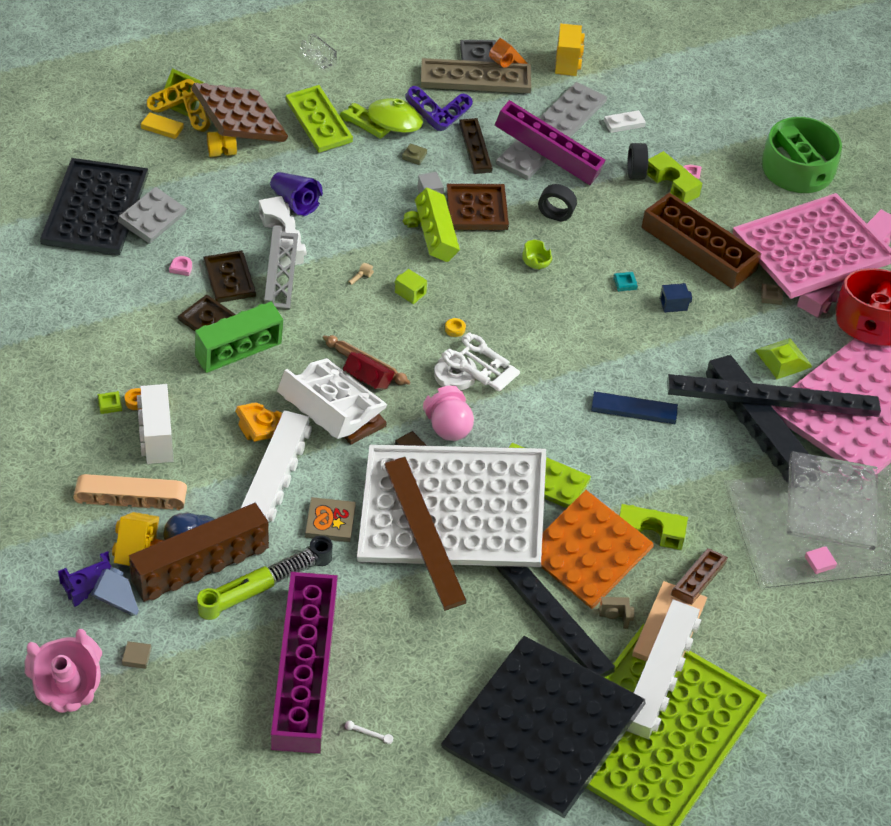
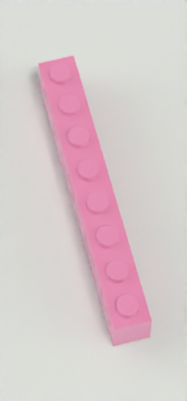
(821, 299)

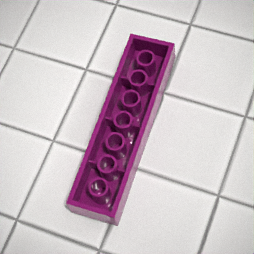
(304, 663)

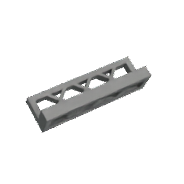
(274, 264)

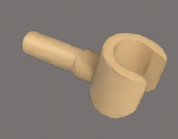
(365, 269)

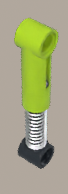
(262, 579)

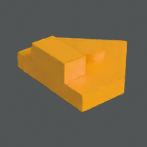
(257, 421)

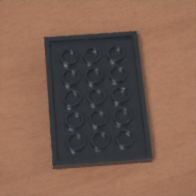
(90, 206)

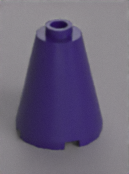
(298, 190)

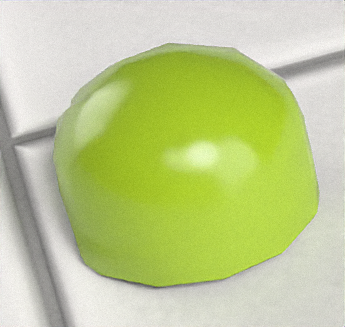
(534, 252)

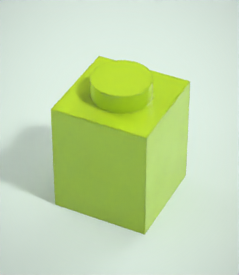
(410, 286)

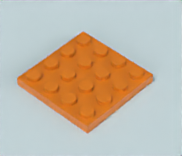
(591, 549)

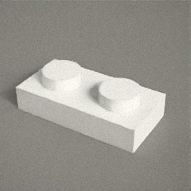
(624, 121)

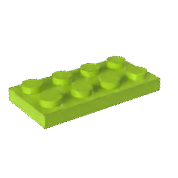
(319, 118)
(562, 482)

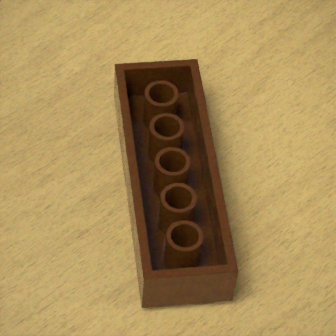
(701, 240)
(199, 552)

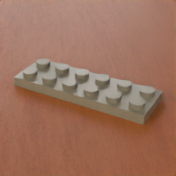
(475, 75)

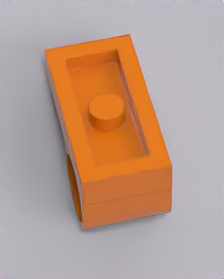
(505, 54)

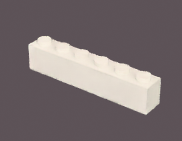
(278, 463)
(662, 665)

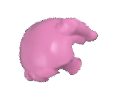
(64, 671)

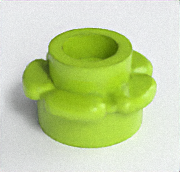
(411, 219)

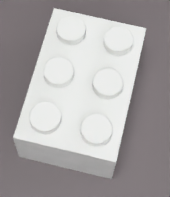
(156, 424)

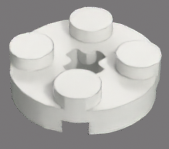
(445, 377)

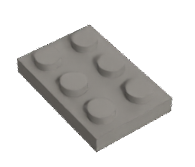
(152, 215)

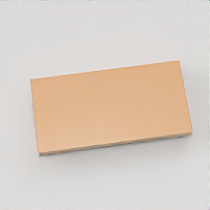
(656, 618)

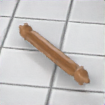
(346, 348)

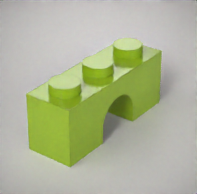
(684, 184)
(668, 526)

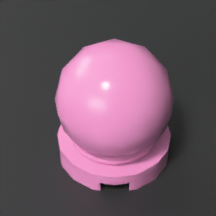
(449, 413)

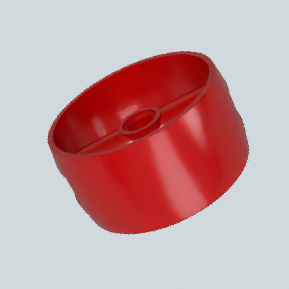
(854, 314)

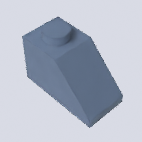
(115, 591)

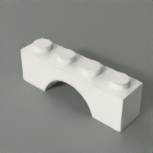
(275, 212)

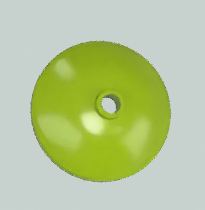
(395, 115)

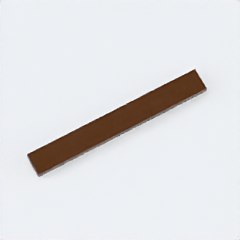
(425, 534)

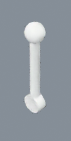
(388, 739)

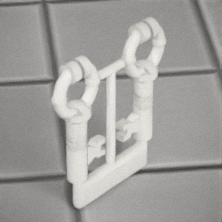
(502, 379)

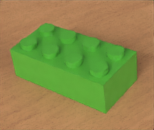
(238, 336)

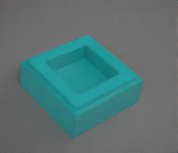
(625, 281)

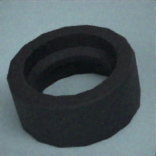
(637, 161)
(561, 192)

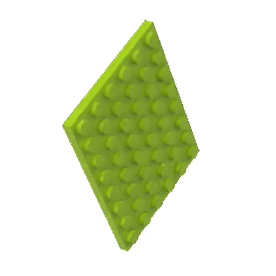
(666, 774)

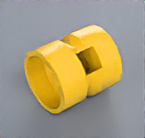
(220, 144)

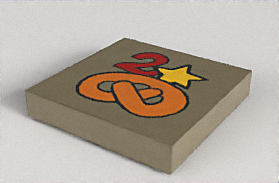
(330, 519)

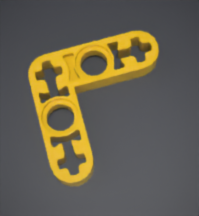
(188, 98)

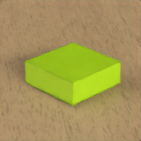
(109, 402)

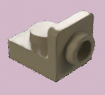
(617, 607)

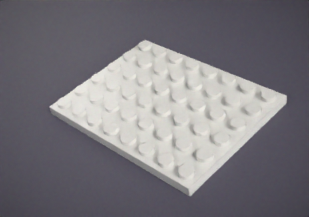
(479, 499)

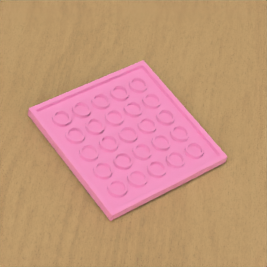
(814, 244)

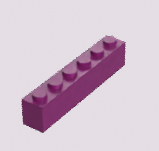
(549, 142)

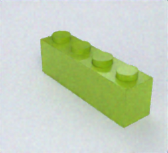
(437, 224)

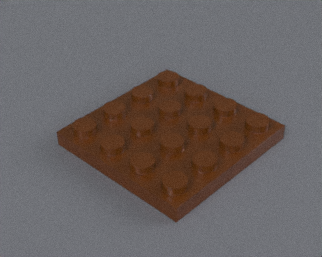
(239, 112)

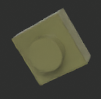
(414, 154)

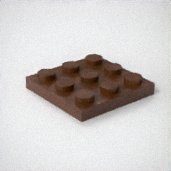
(477, 206)

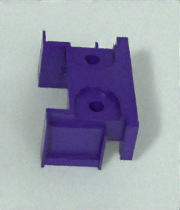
(82, 582)

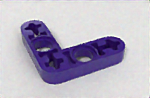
(437, 113)

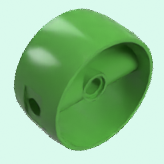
(802, 140)

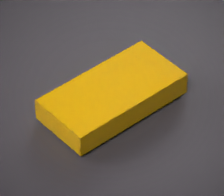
(162, 125)

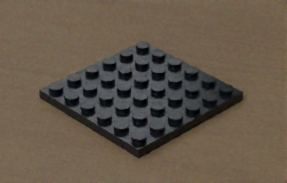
(543, 725)

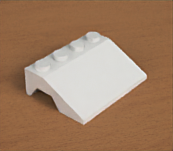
(330, 398)

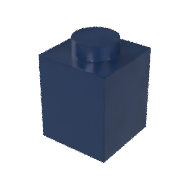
(675, 297)

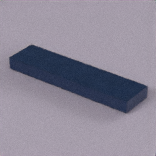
(634, 407)

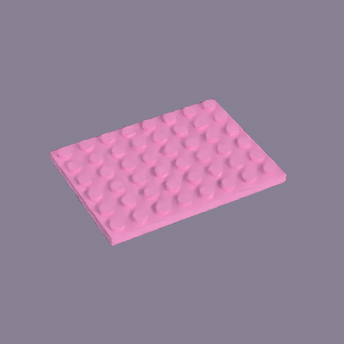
(849, 437)

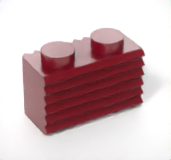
(368, 371)

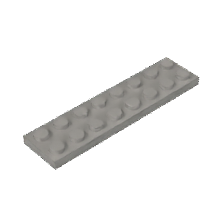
(566, 115)

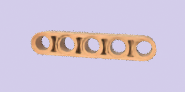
(130, 491)

